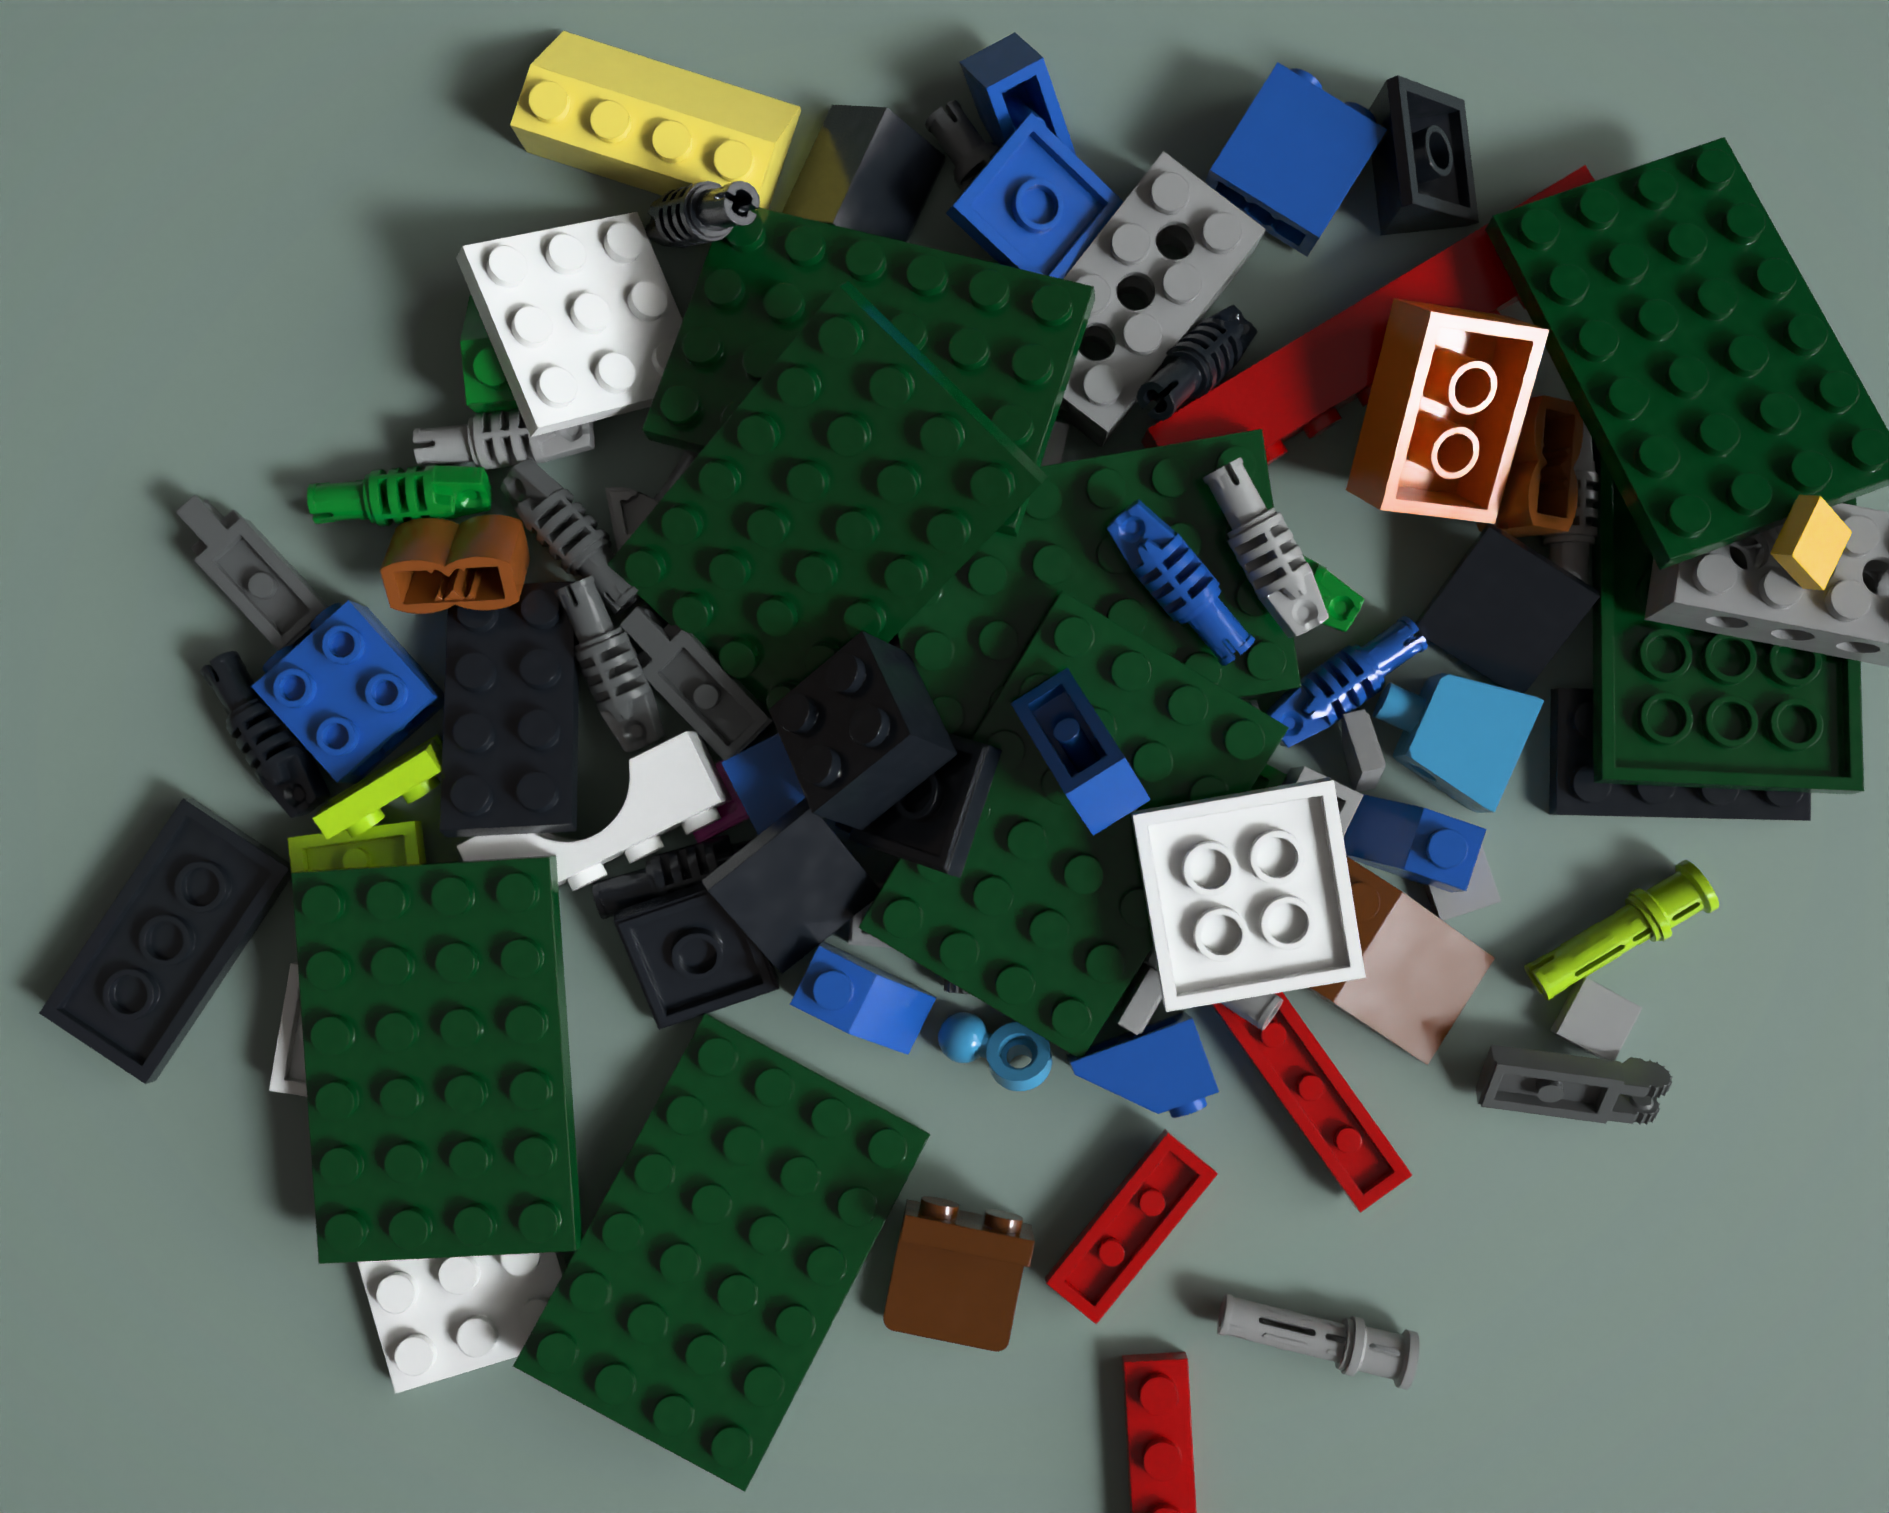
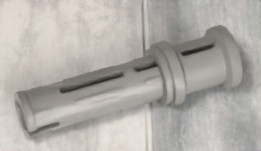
(1347, 1343)

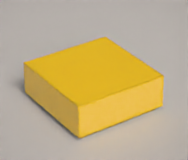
(1811, 542)

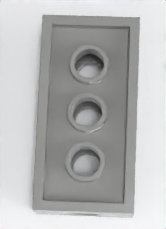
(1163, 209)
(1753, 598)

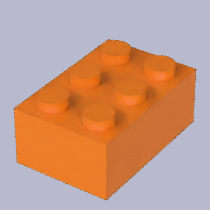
(1445, 411)

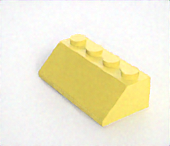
(649, 120)

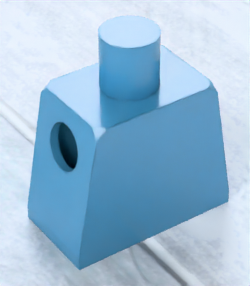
(1460, 735)

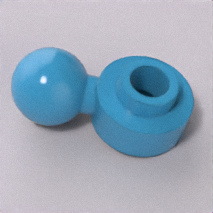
(966, 1038)

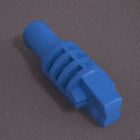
(1177, 579)
(1344, 682)

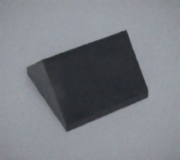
(1422, 159)
(866, 173)

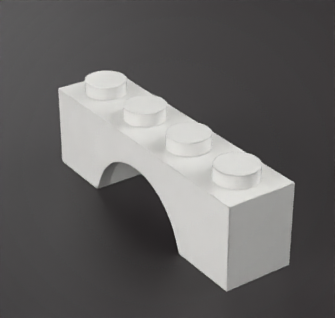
(666, 789)

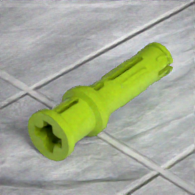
(1644, 917)

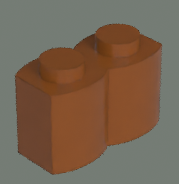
(1542, 476)
(451, 564)

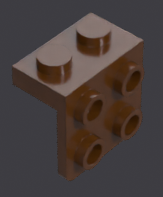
(957, 1273)

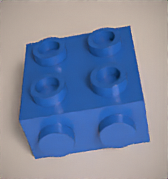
(1295, 157)
(349, 691)

